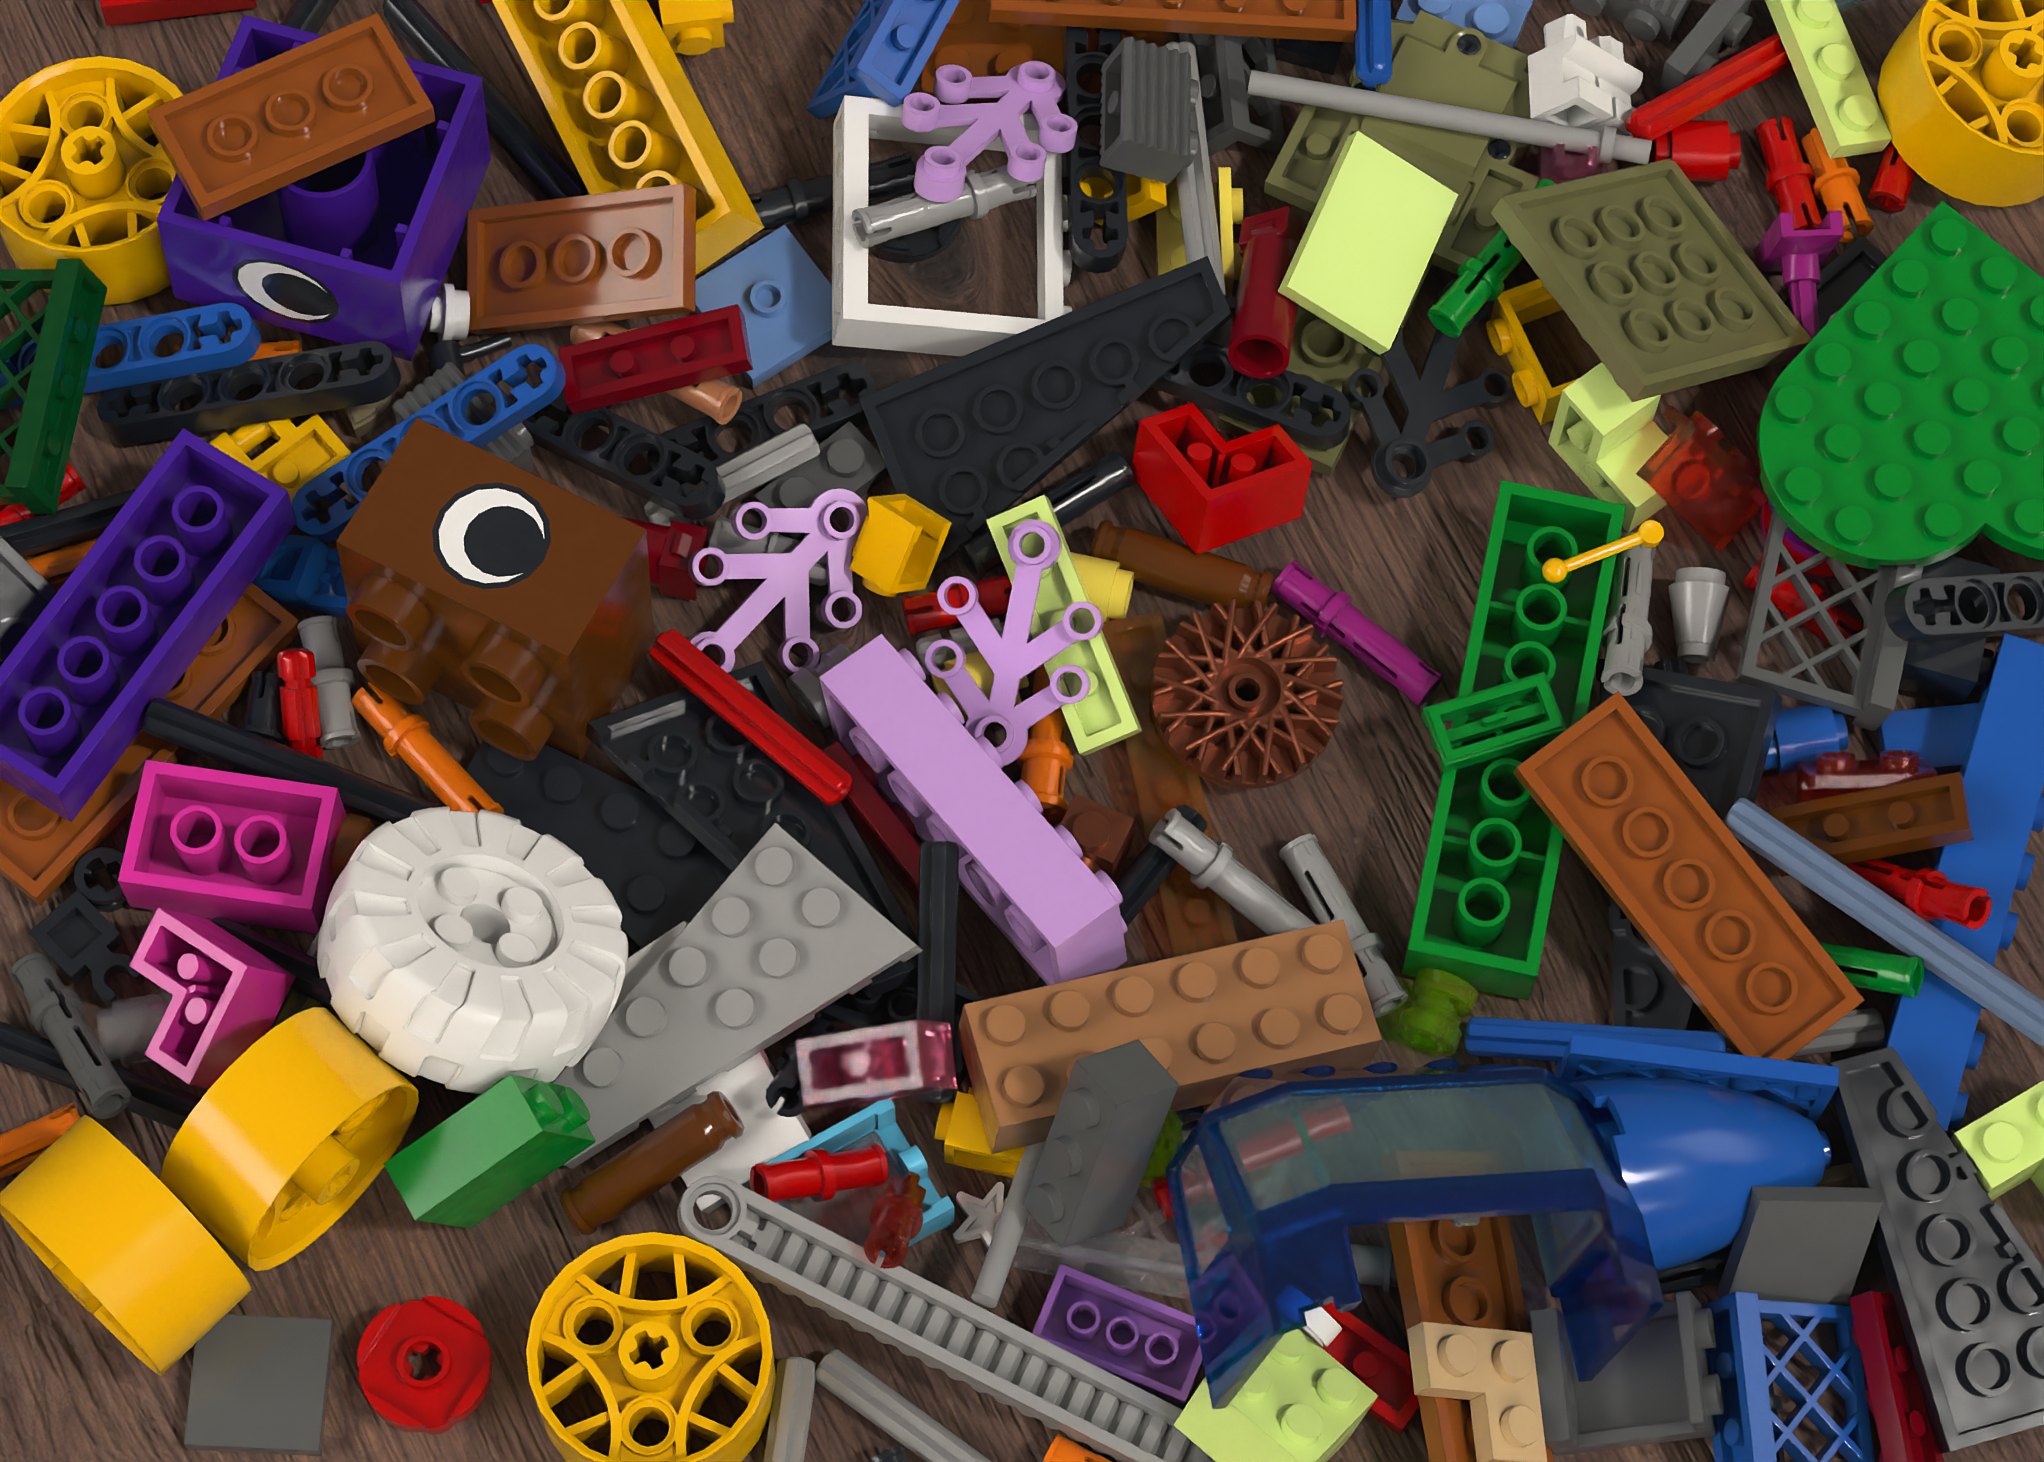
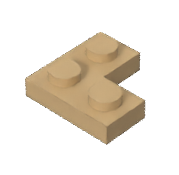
(1492, 1372)

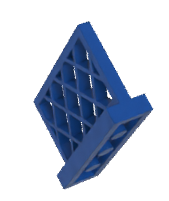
(882, 52)
(1793, 1084)
(1747, 1368)

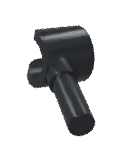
(451, 351)

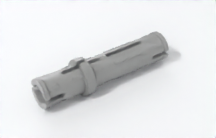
(914, 213)
(1627, 630)
(1214, 867)
(1331, 903)

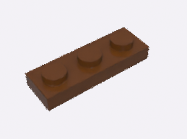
(1883, 819)

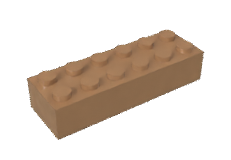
(1201, 1014)

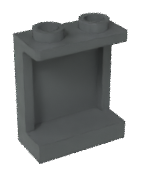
(1644, 1396)

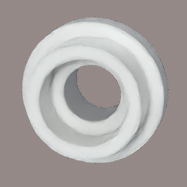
(450, 314)

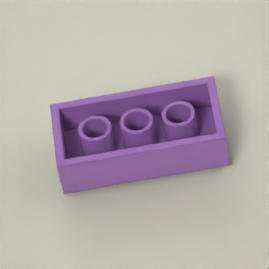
(1123, 1334)

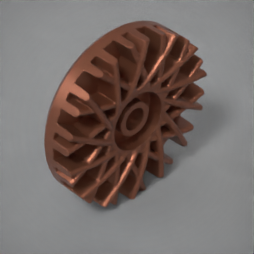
(1252, 657)

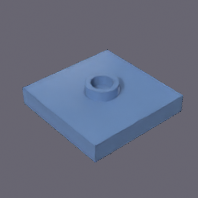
(781, 298)

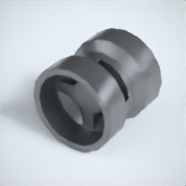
(807, 689)

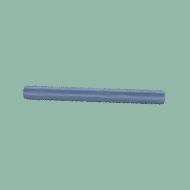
(1887, 918)

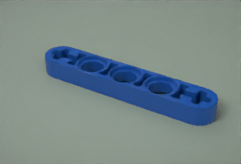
(141, 337)
(445, 413)

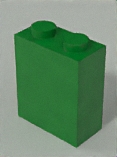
(491, 1151)

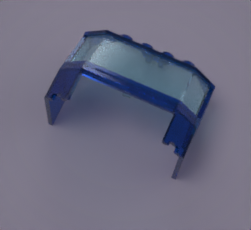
(1304, 1154)

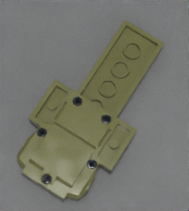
(1432, 64)

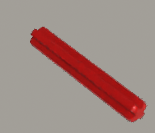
(1708, 89)
(751, 717)

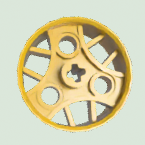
(1970, 98)
(87, 172)
(289, 1138)
(123, 1244)
(649, 1334)

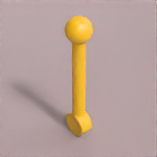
(1648, 535)

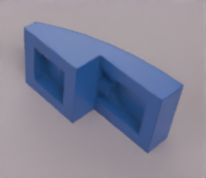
(305, 576)

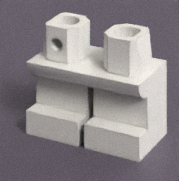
(1581, 79)

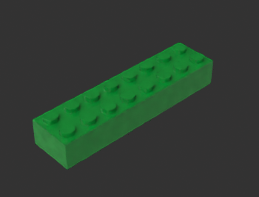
(1489, 842)

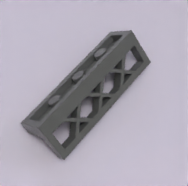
(1224, 91)

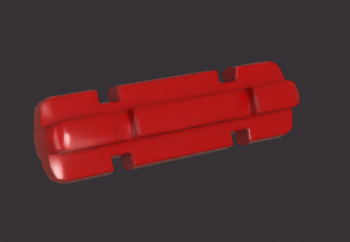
(300, 700)

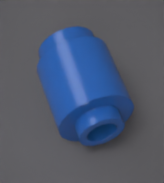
(1804, 733)

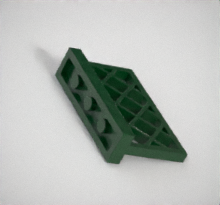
(52, 381)

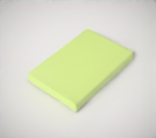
(1368, 243)

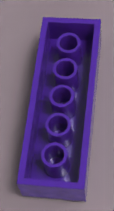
(133, 619)

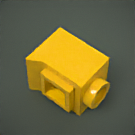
(898, 545)
(966, 1139)

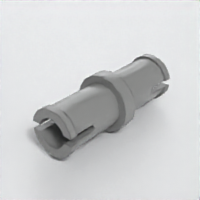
(332, 681)

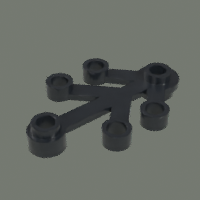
(1424, 404)

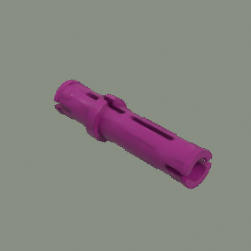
(1339, 619)

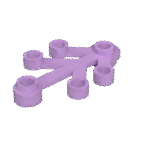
(1025, 89)
(786, 575)
(1011, 654)

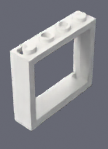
(919, 329)

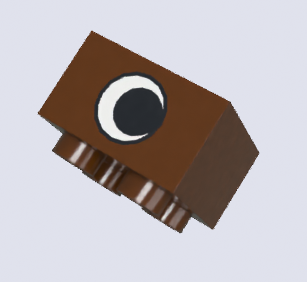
(495, 593)

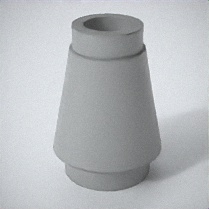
(1698, 612)

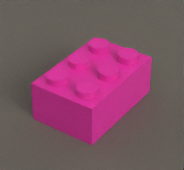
(232, 846)

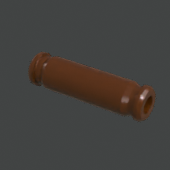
(1178, 568)
(651, 1163)

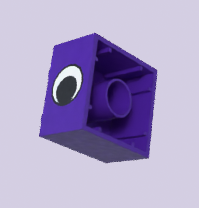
(349, 246)

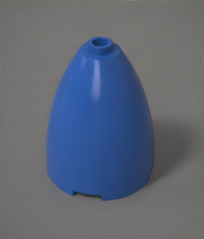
(1697, 1153)

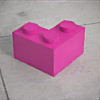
(220, 994)

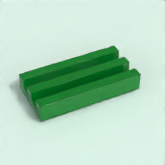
(1501, 745)

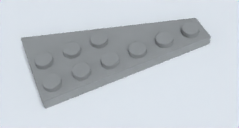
(736, 980)

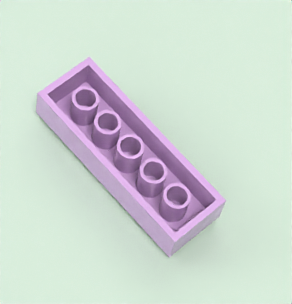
(956, 792)

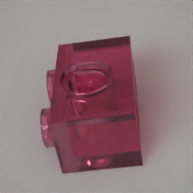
(876, 1063)

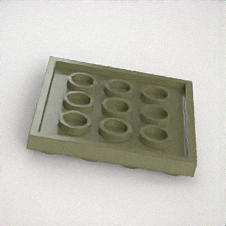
(1651, 278)

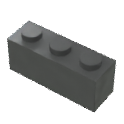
(1100, 1143)

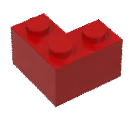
(1214, 486)

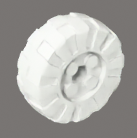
(471, 949)

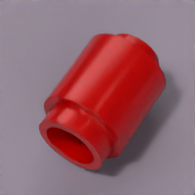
(1701, 149)

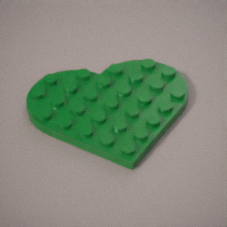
(1917, 408)

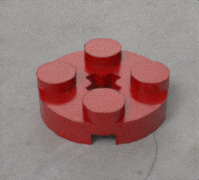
(436, 1401)

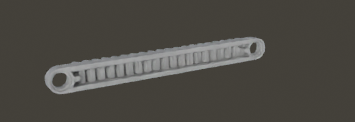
(939, 1328)

